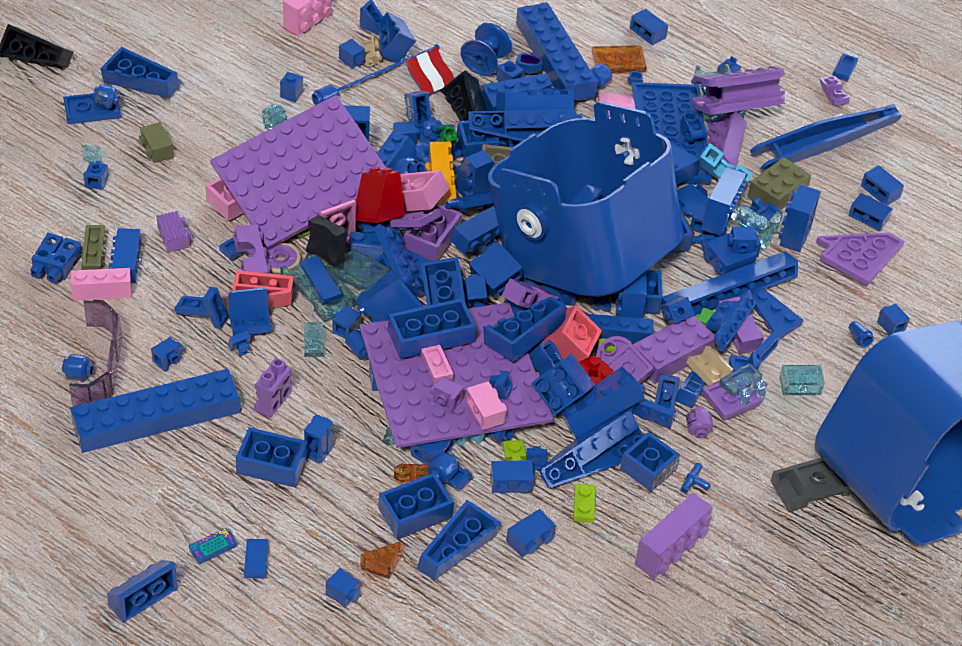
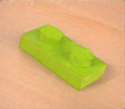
(584, 503)

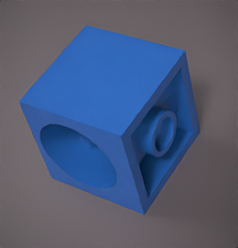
(563, 384)

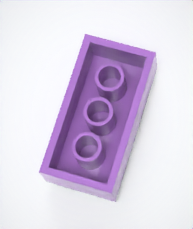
(673, 346)
(673, 536)

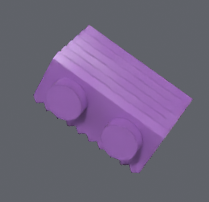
(173, 231)

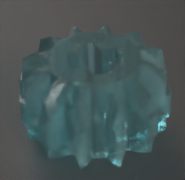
(273, 116)

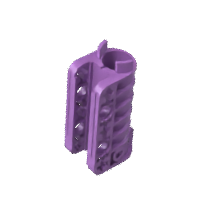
(740, 90)

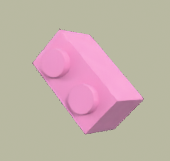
(485, 405)

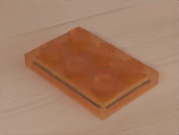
(620, 58)

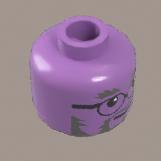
(699, 422)

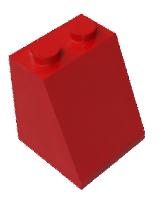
(379, 196)

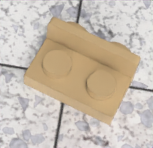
(709, 366)

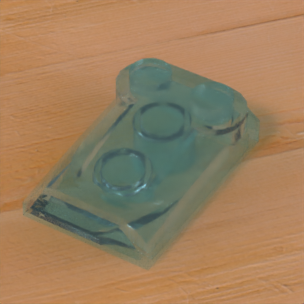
(359, 270)

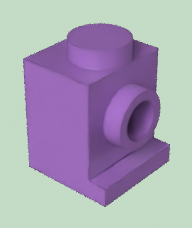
(447, 393)

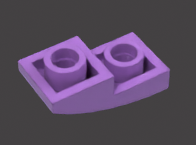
(833, 89)

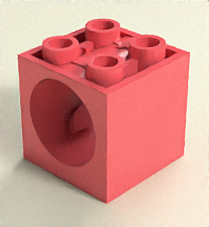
(575, 335)

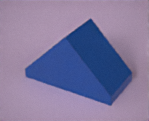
(370, 17)

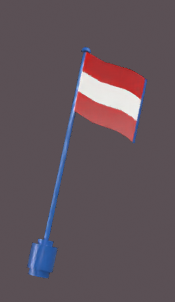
(425, 68)

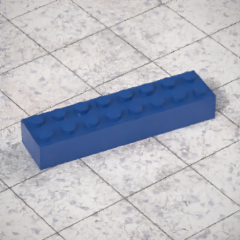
(556, 49)
(155, 410)

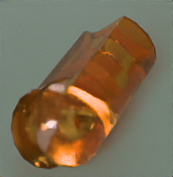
(410, 472)

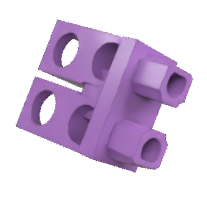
(273, 388)

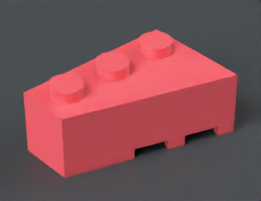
(279, 287)

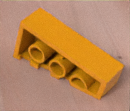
(441, 159)

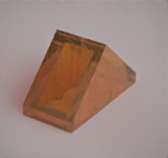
(382, 560)

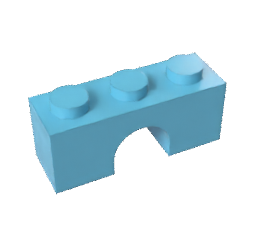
(713, 163)

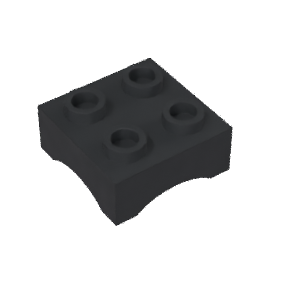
(327, 240)

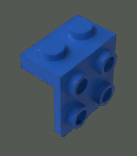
(249, 311)

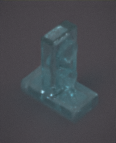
(762, 226)

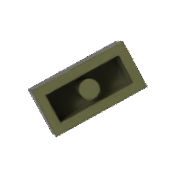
(156, 142)

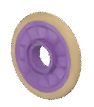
(291, 255)

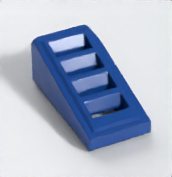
(690, 391)

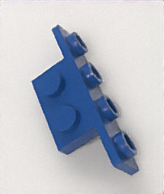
(729, 318)

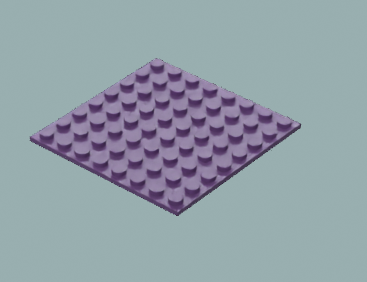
(407, 384)

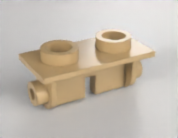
(372, 52)

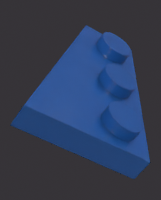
(775, 313)

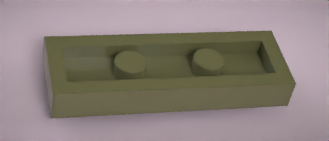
(93, 247)

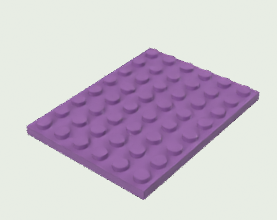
(297, 170)

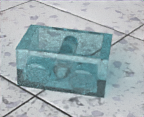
(802, 380)

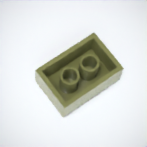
(778, 183)

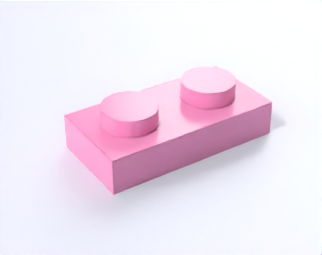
(436, 363)

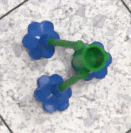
(432, 129)

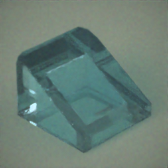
(91, 153)

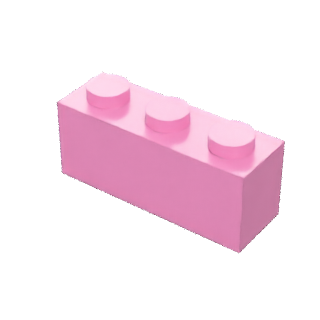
(101, 284)

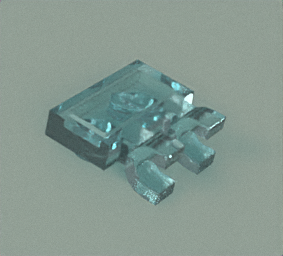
(741, 379)

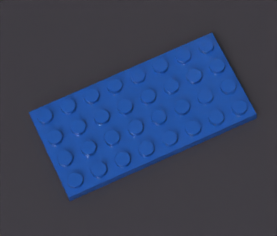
(666, 106)

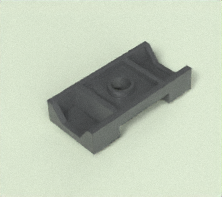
(798, 487)

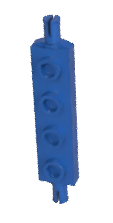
(474, 201)

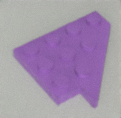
(859, 254)

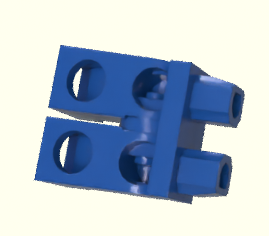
(55, 259)

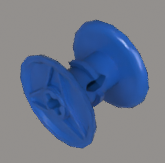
(482, 53)

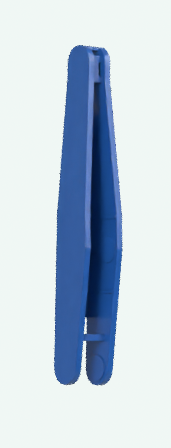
(826, 135)

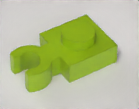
(514, 450)

